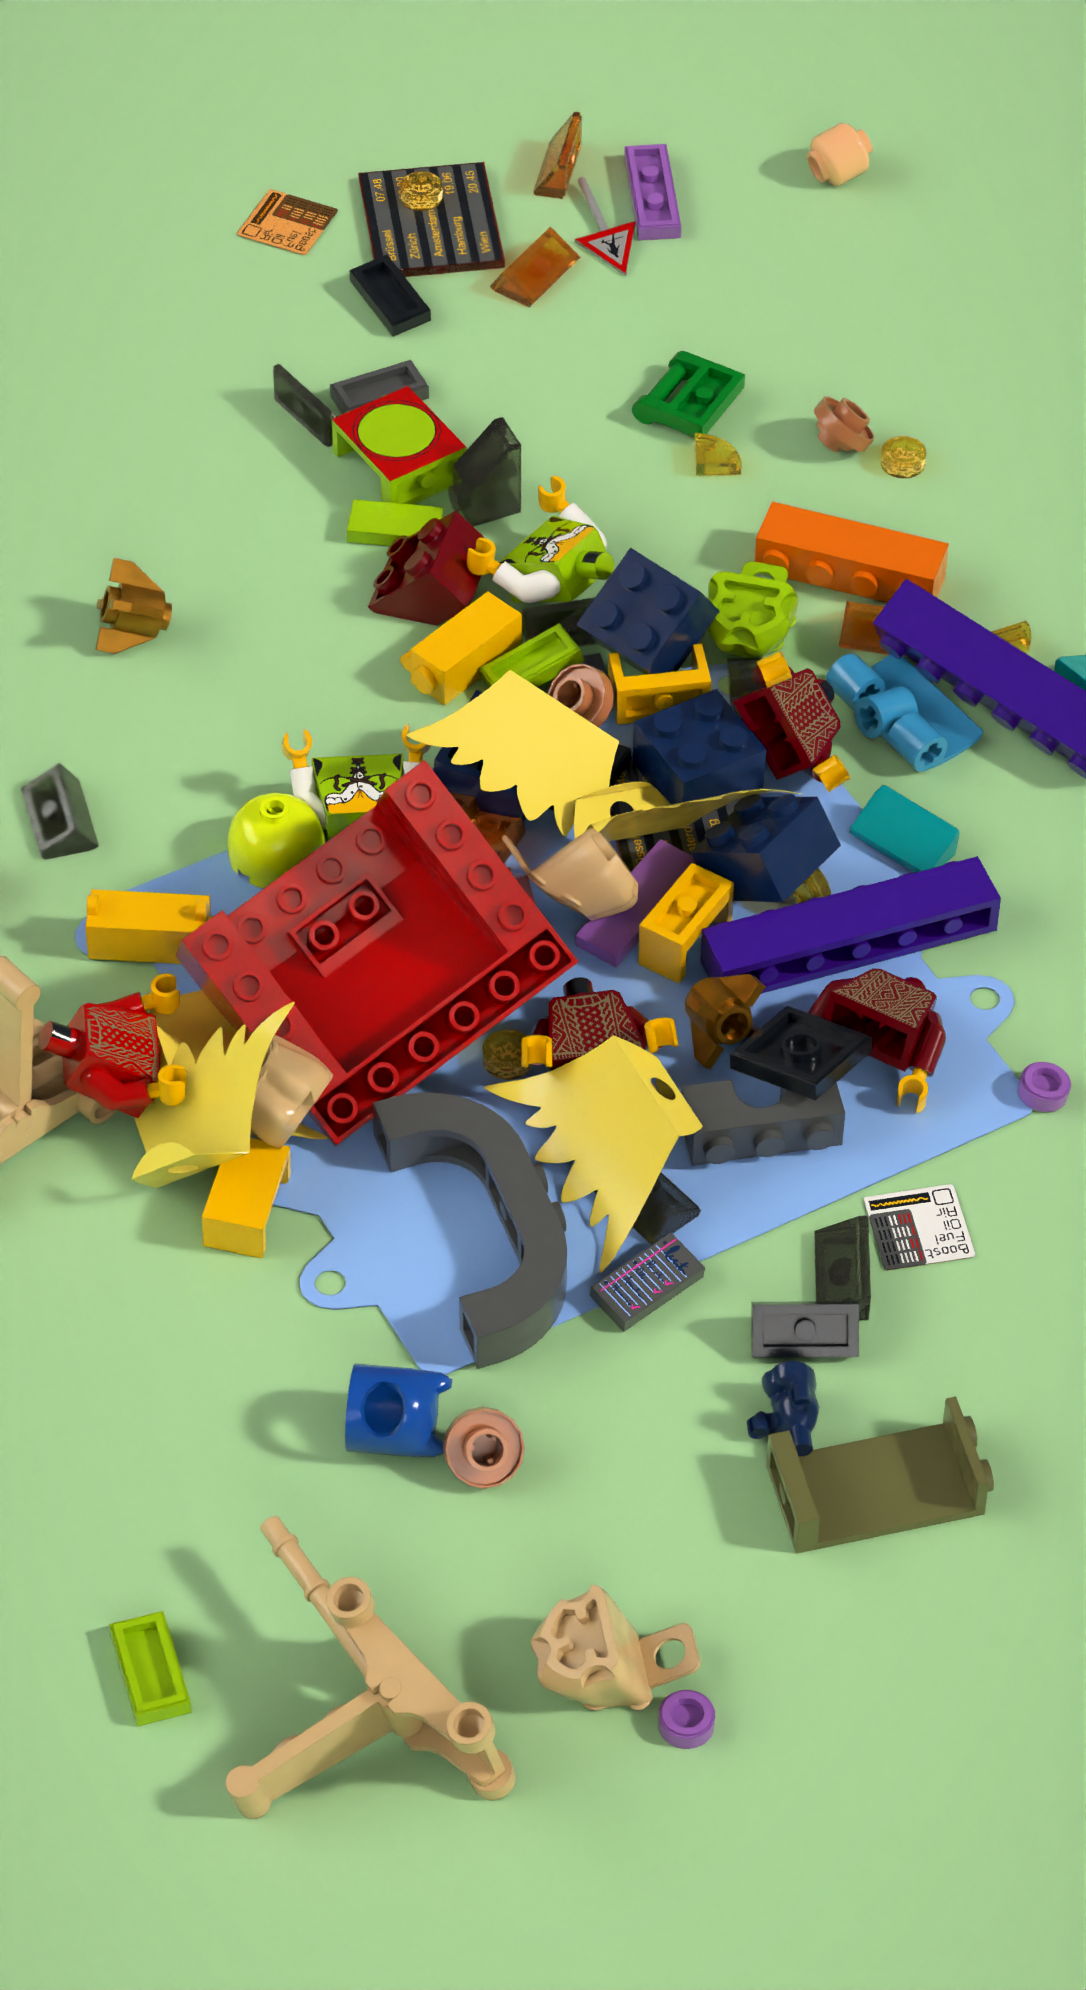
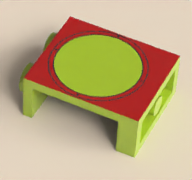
(401, 444)

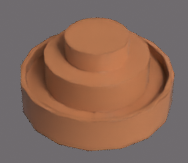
(843, 425)
(584, 692)
(483, 1447)

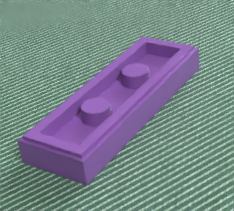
(652, 192)
(618, 934)

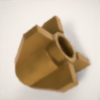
(132, 609)
(721, 1013)

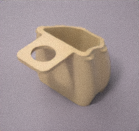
(584, 876)
(286, 1091)
(597, 1657)

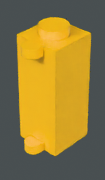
(452, 654)
(142, 924)

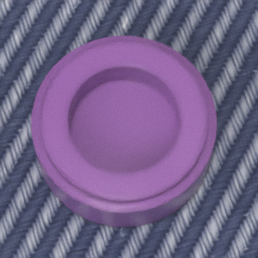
(1044, 1086)
(686, 1719)

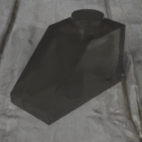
(488, 476)

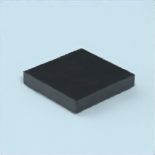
(801, 1052)

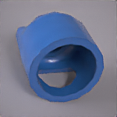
(394, 1411)

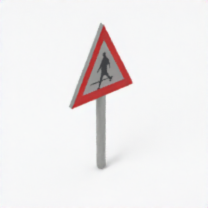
(610, 244)

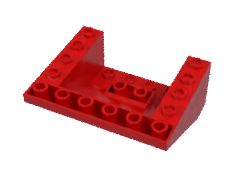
(390, 944)

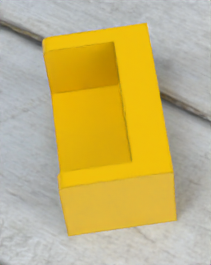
(650, 693)
(679, 919)
(244, 1198)

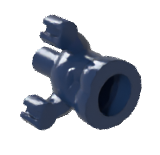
(793, 1402)

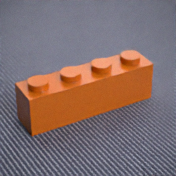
(848, 553)

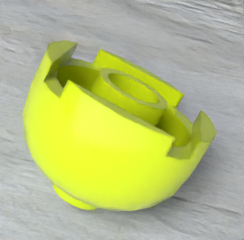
(272, 836)

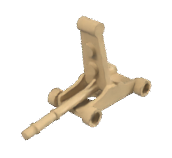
(30, 1072)
(399, 1699)

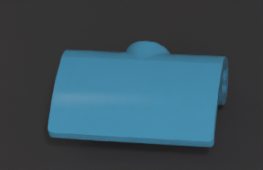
(903, 709)

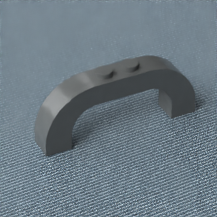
(462, 1132)

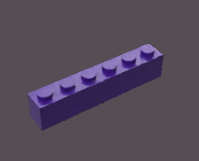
(986, 671)
(855, 926)

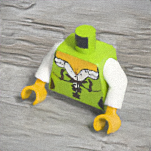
(554, 560)
(346, 786)

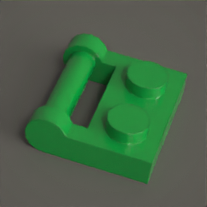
(698, 402)

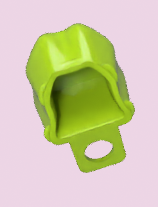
(752, 610)

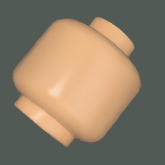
(839, 154)

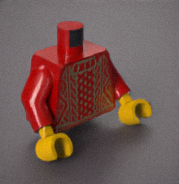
(114, 1050)

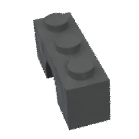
(742, 1131)

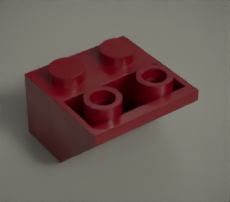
(428, 573)

